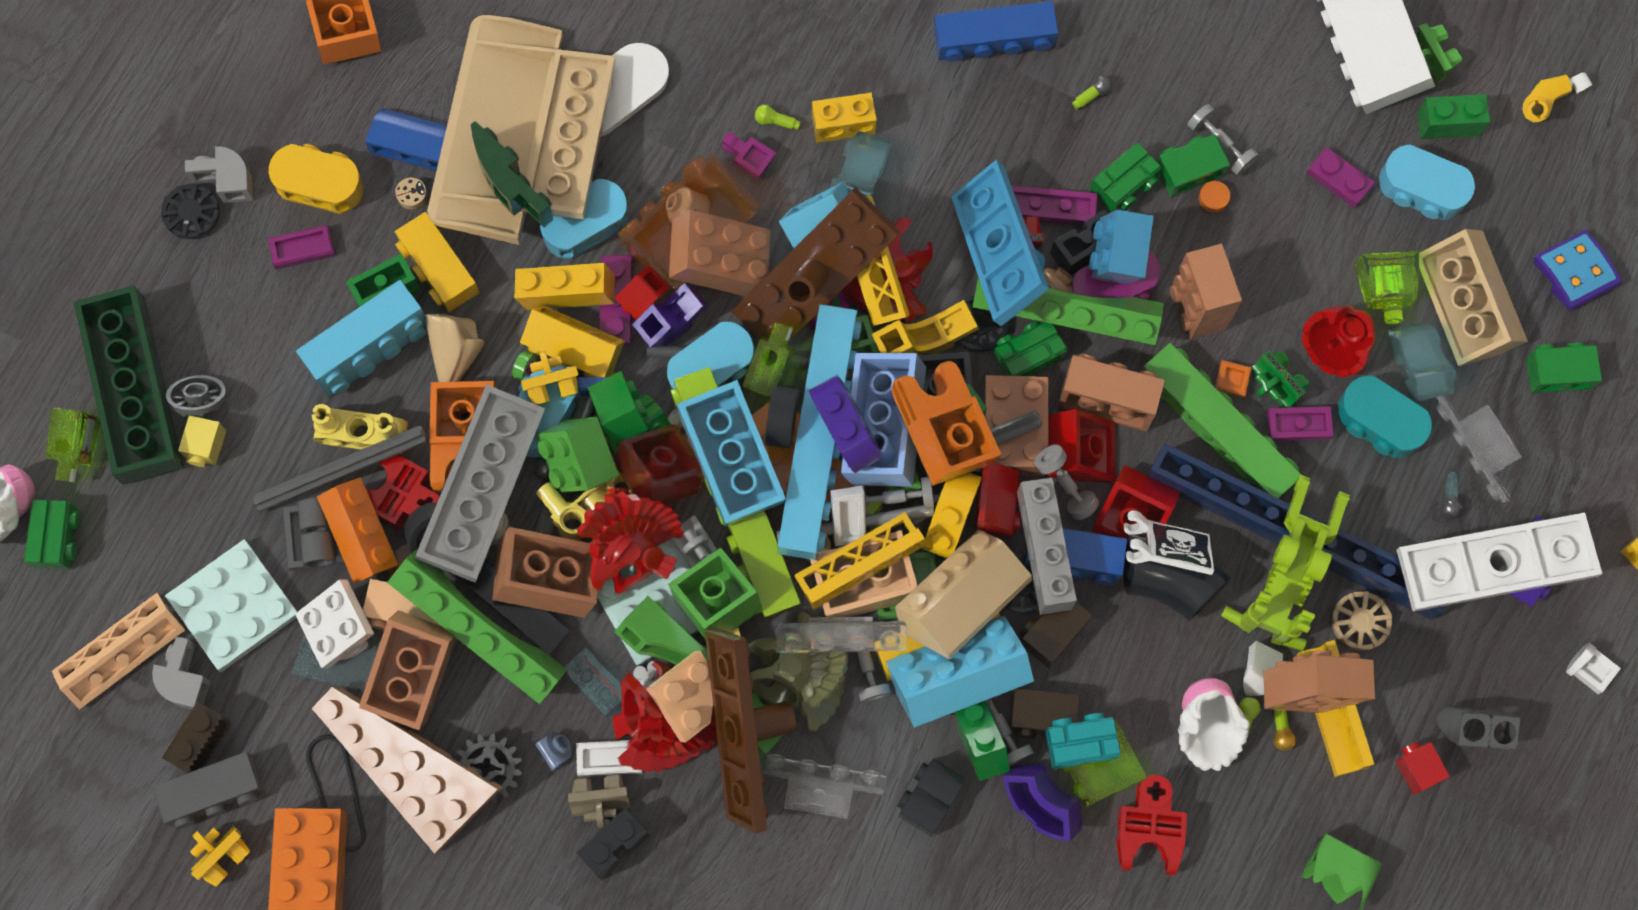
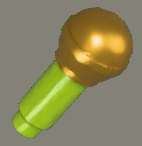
(1284, 738)

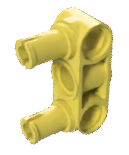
(338, 426)
(564, 510)

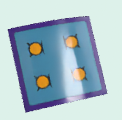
(1577, 270)

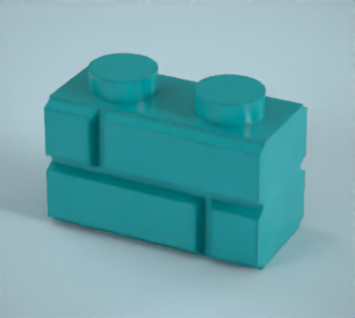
(1082, 741)

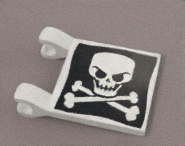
(1169, 545)

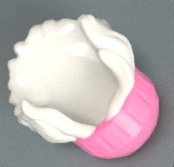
(16, 496)
(1211, 725)

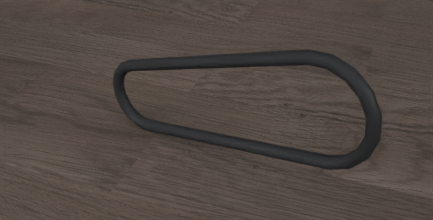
(351, 781)

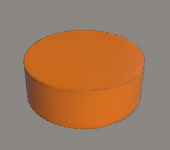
(1214, 196)

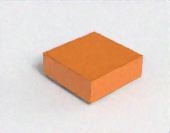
(1233, 379)

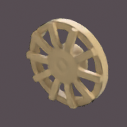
(1362, 621)

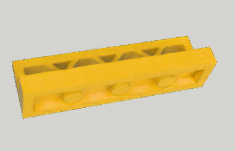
(876, 290)
(864, 566)
(1342, 731)

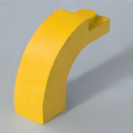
(929, 335)

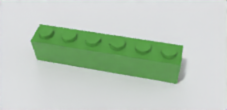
(1221, 424)

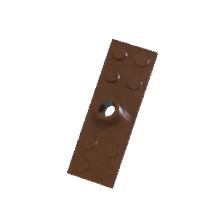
(818, 267)
(741, 728)

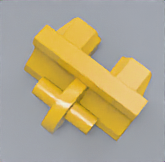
(537, 385)
(207, 866)

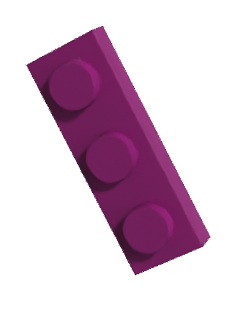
(1056, 205)
(612, 316)

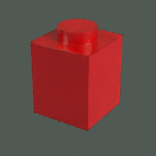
(642, 292)
(1421, 766)

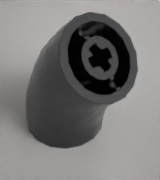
(1173, 586)

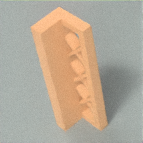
(118, 653)

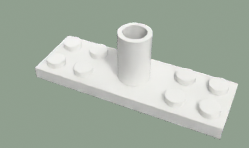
(1499, 562)

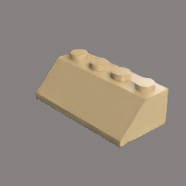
(1470, 297)
(963, 594)

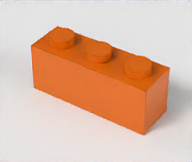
(357, 530)

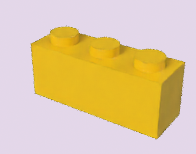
(435, 263)
(565, 286)
(573, 340)

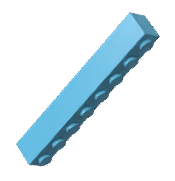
(814, 445)

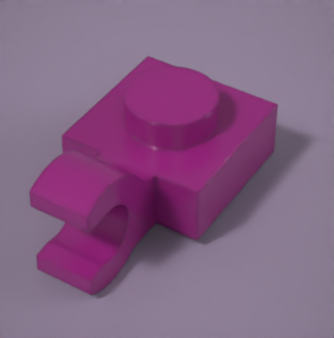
(751, 156)

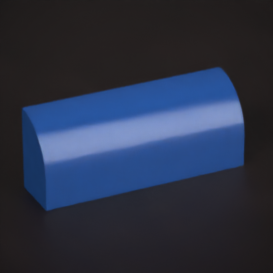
(406, 138)

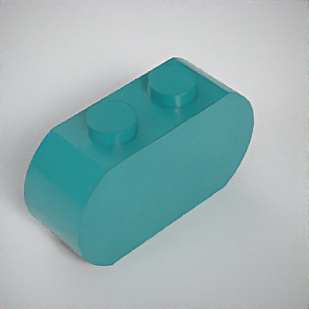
(1383, 417)

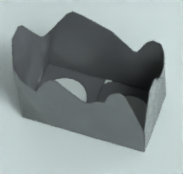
(1452, 723)

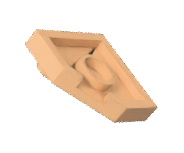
(685, 696)

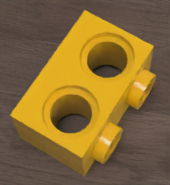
(843, 117)

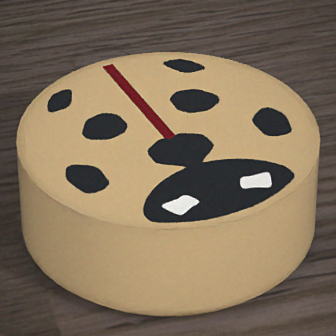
(411, 193)

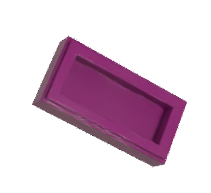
(301, 247)

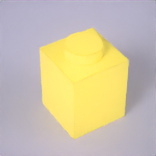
(202, 441)

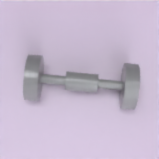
(1201, 118)
(1050, 461)
(898, 496)
(874, 691)
(1016, 755)

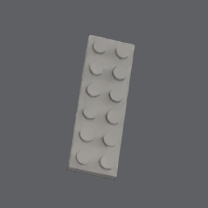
(480, 483)

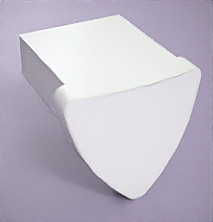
(1259, 659)
(1592, 668)

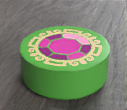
(522, 365)

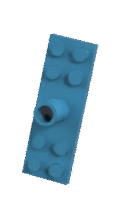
(1000, 243)

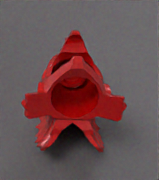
(908, 271)
(626, 534)
(653, 739)

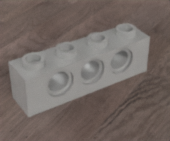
(1046, 546)

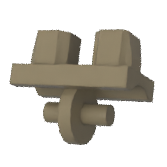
(598, 803)

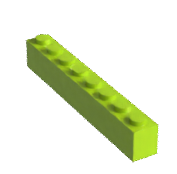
(751, 536)

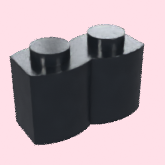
(931, 797)

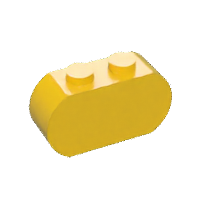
(316, 178)
(951, 514)

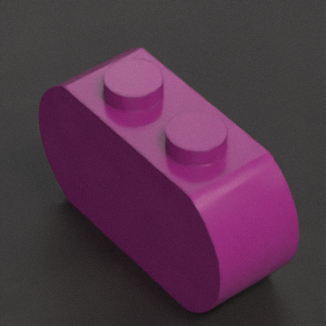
(1086, 286)

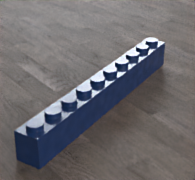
(1266, 516)

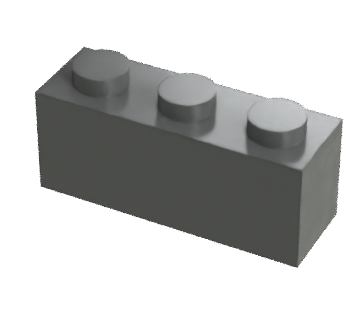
(209, 790)

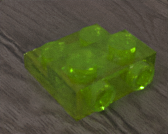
(1105, 778)

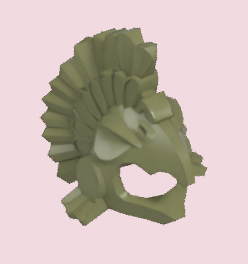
(802, 679)

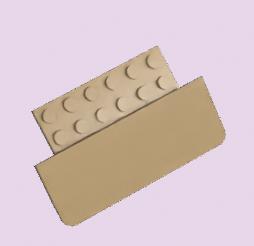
(539, 104)

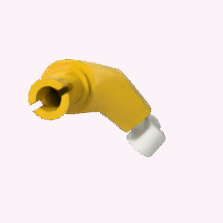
(1542, 97)

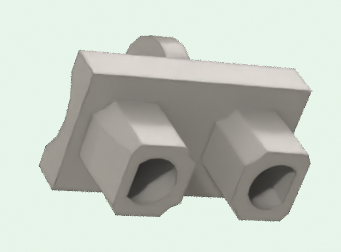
(694, 543)

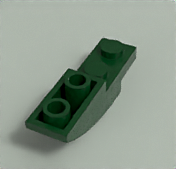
(504, 177)

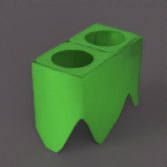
(1341, 869)

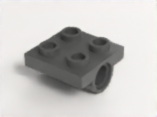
(309, 537)

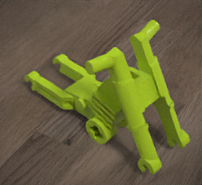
(1295, 567)

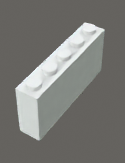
(1377, 51)

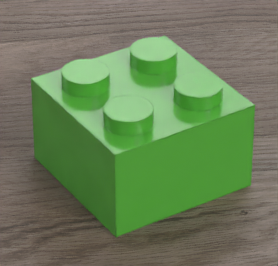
(576, 455)
(715, 594)

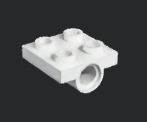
(335, 625)

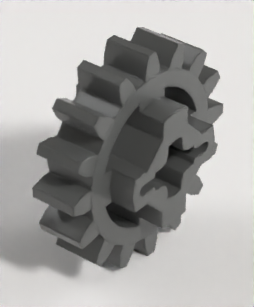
(490, 754)

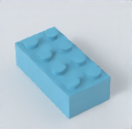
(364, 339)
(731, 453)
(982, 669)

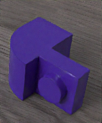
(670, 320)

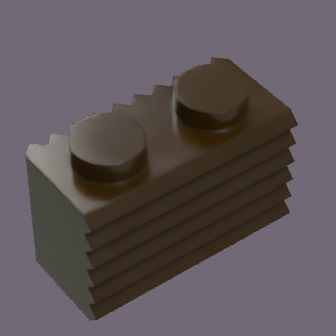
(196, 738)

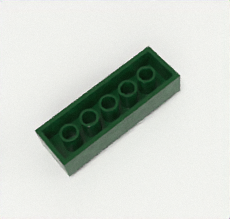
(128, 385)

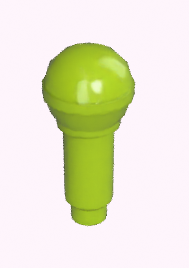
(766, 115)
(1250, 708)

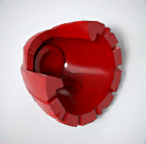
(1339, 339)

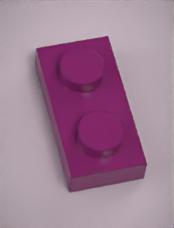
(1340, 177)
(1300, 423)

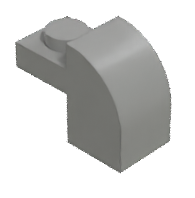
(229, 171)
(174, 680)

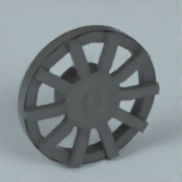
(196, 394)

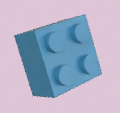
(1121, 247)

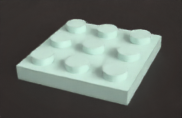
(232, 605)
(621, 605)

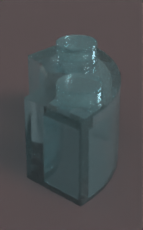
(863, 163)
(1424, 362)

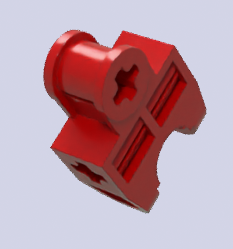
(402, 491)
(1147, 811)

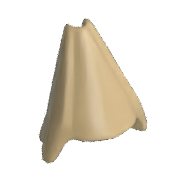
(453, 345)

